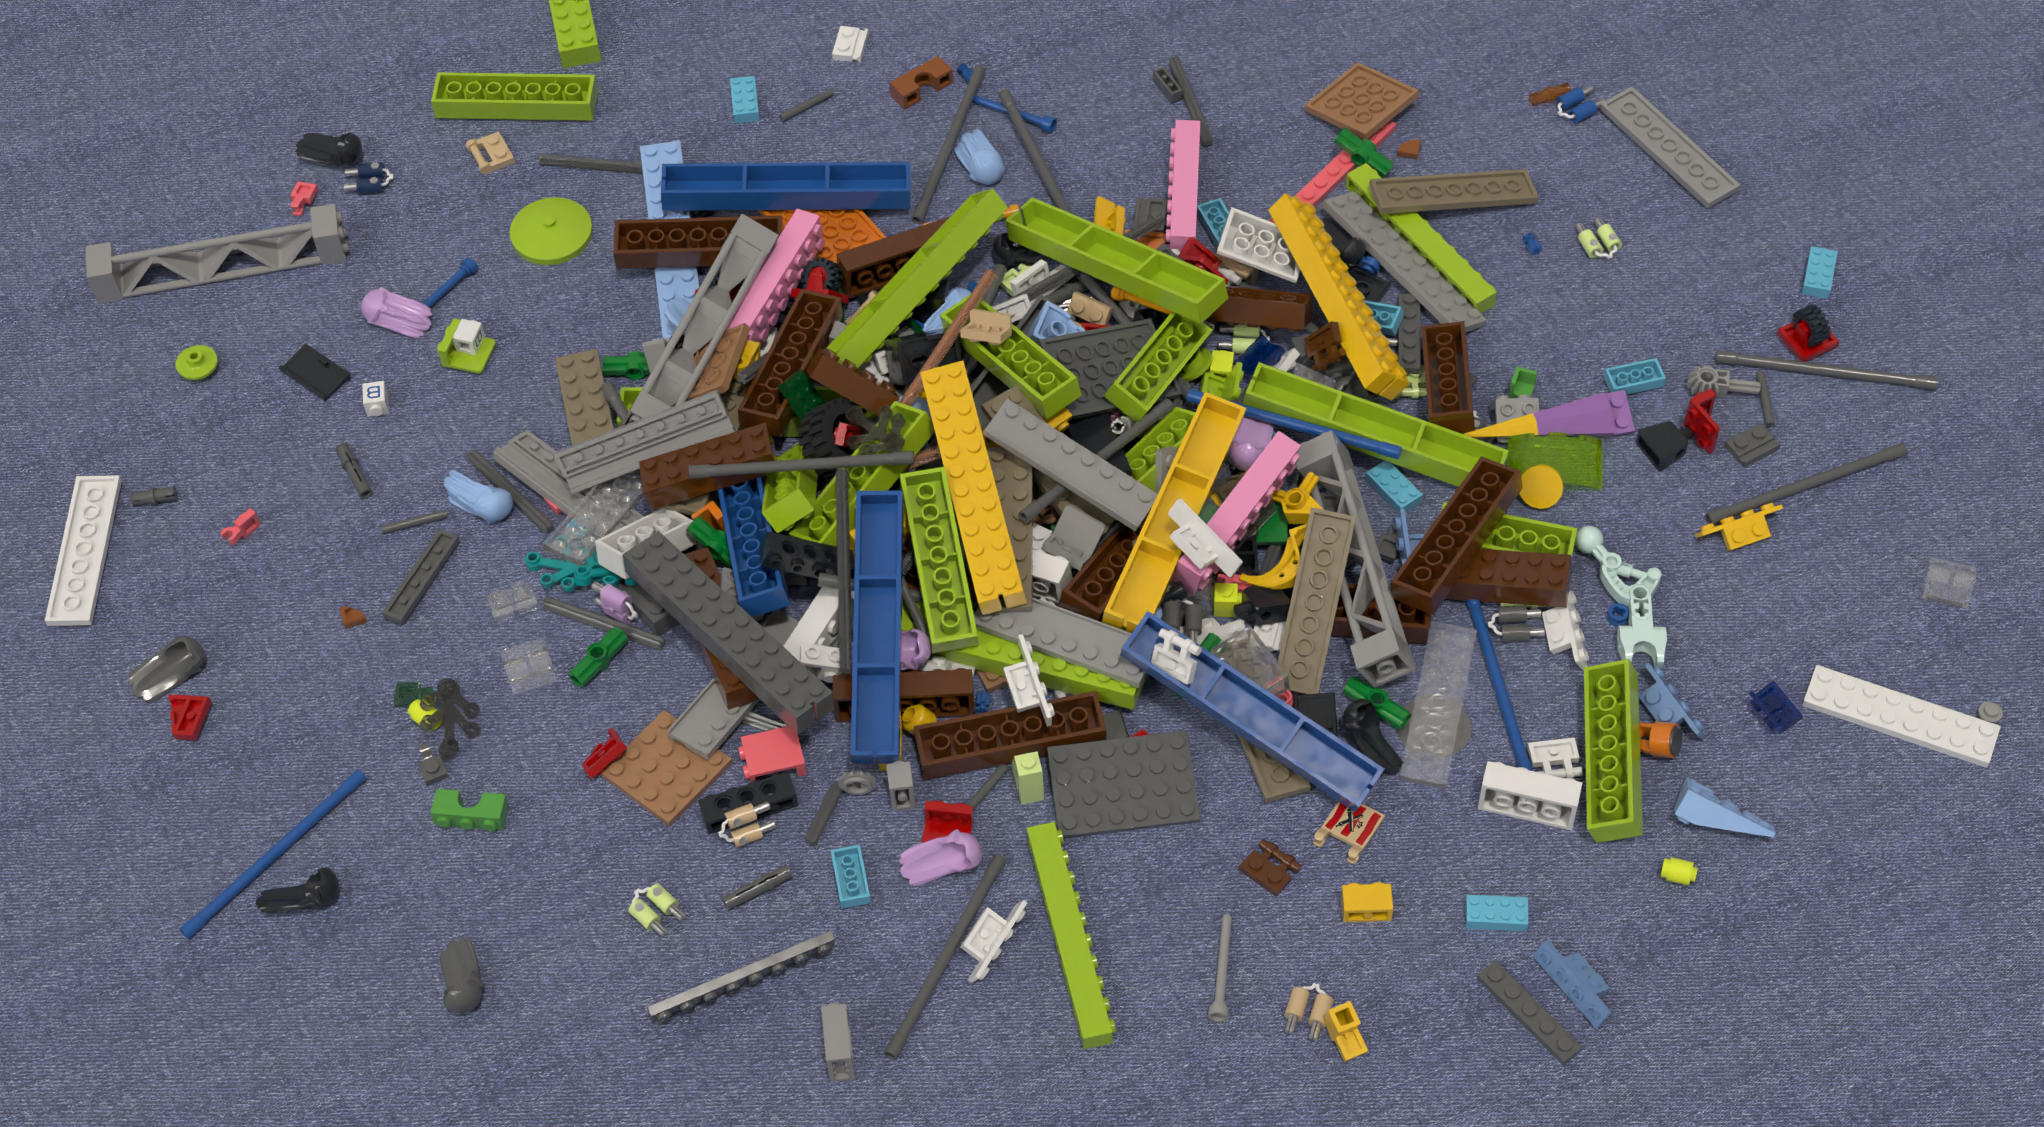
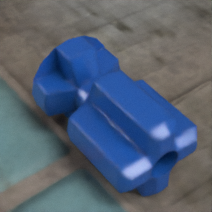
(962, 69)
(1533, 245)
(982, 701)

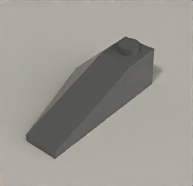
(648, 609)

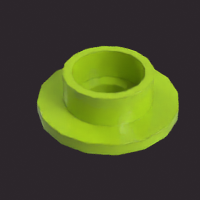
(196, 362)
(1196, 365)

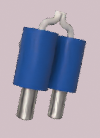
(1581, 111)

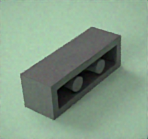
(1167, 84)

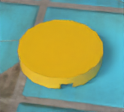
(1541, 486)

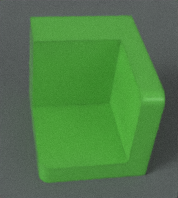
(1522, 382)

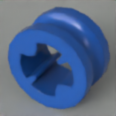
(1620, 609)

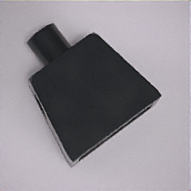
(1663, 443)
(1263, 605)

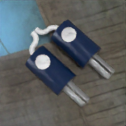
(369, 179)

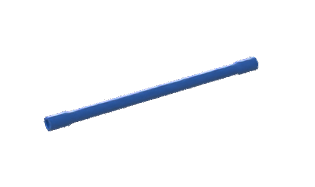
(1382, 448)
(1499, 684)
(199, 920)

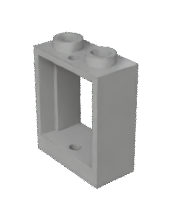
(837, 1042)

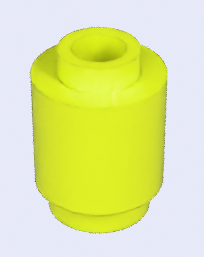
(417, 713)
(1679, 871)

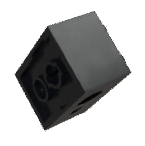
(910, 352)

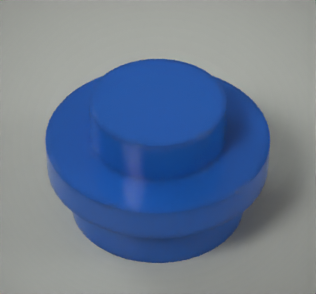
(1370, 265)

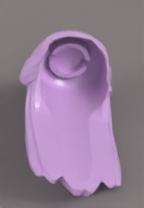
(396, 312)
(1250, 442)
(915, 649)
(940, 857)

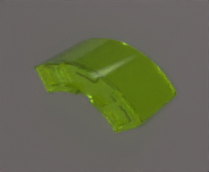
(1574, 458)

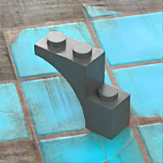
(1335, 371)

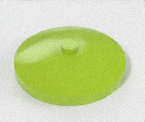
(551, 231)

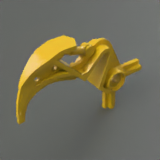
(1296, 507)

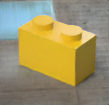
(1366, 902)

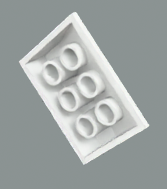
(1257, 245)

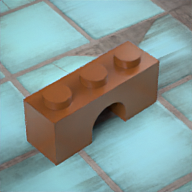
(933, 73)

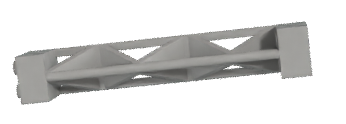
(115, 281)
(705, 319)
(1386, 653)

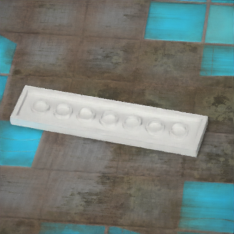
(83, 551)
(1901, 716)

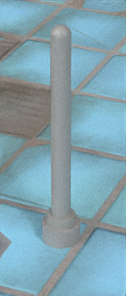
(1218, 1010)

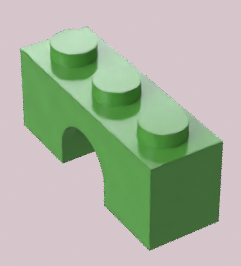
(487, 814)

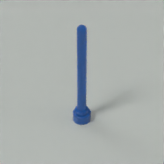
(1047, 123)
(467, 268)

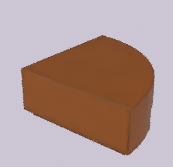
(1409, 149)
(352, 617)

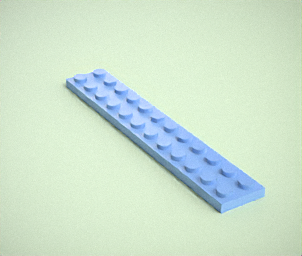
(669, 280)

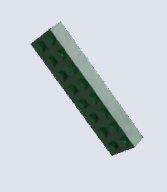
(803, 396)

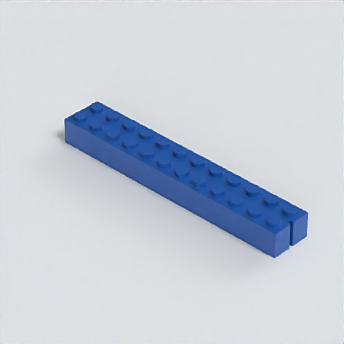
(785, 186)
(877, 627)
(1261, 718)

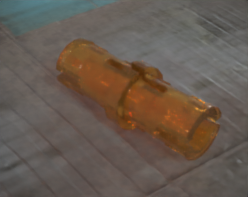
(1548, 94)

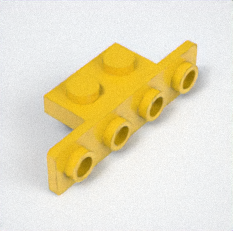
(1109, 216)
(1744, 530)

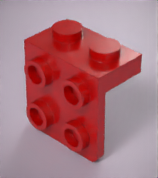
(1201, 257)
(1699, 421)
(945, 818)

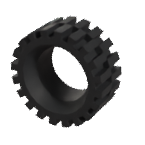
(818, 432)

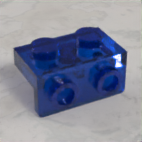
(1259, 351)
(1776, 706)

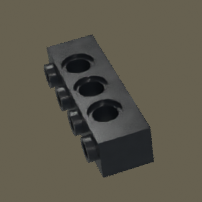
(799, 555)
(782, 799)

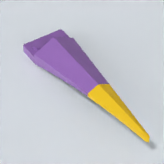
(1592, 416)

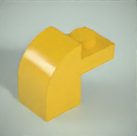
(1343, 1029)

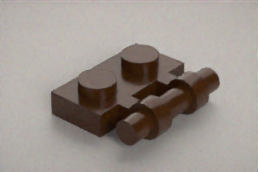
(1324, 341)
(1267, 873)

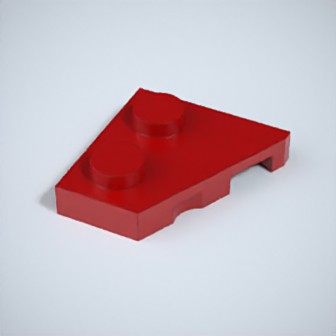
(188, 715)
(604, 754)

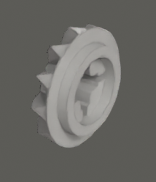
(857, 782)

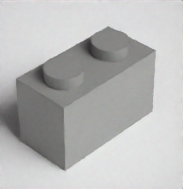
(901, 785)

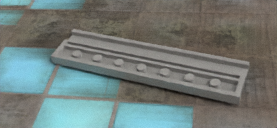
(622, 448)
(1070, 464)
(536, 466)
(1066, 637)
(707, 719)

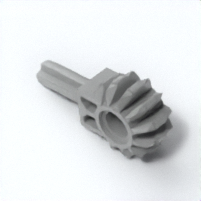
(1718, 380)

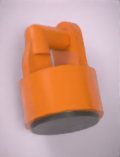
(1664, 739)

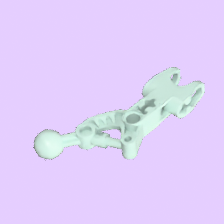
(1640, 634)

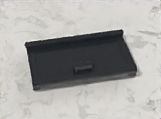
(310, 371)
(1319, 708)

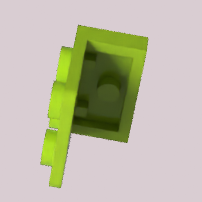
(463, 361)
(1225, 388)

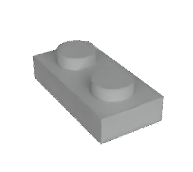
(1163, 461)

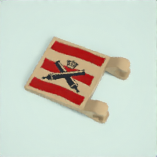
(1350, 828)

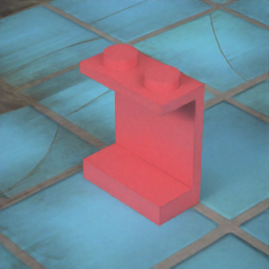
(771, 753)

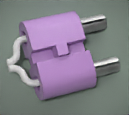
(615, 602)

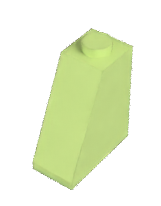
(1028, 777)

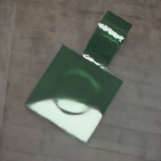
(409, 692)

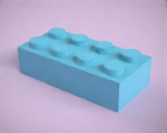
(744, 99)
(1213, 216)
(1819, 272)
(1387, 316)
(1635, 376)
(1393, 487)
(850, 876)
(1496, 912)

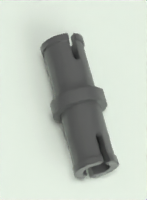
(153, 496)

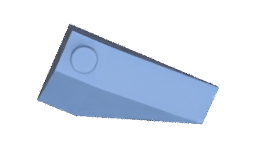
(1052, 322)
(1701, 807)

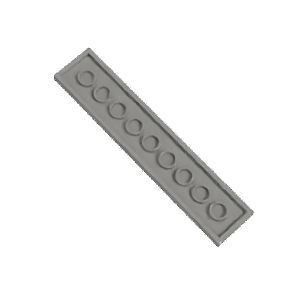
(1403, 261)

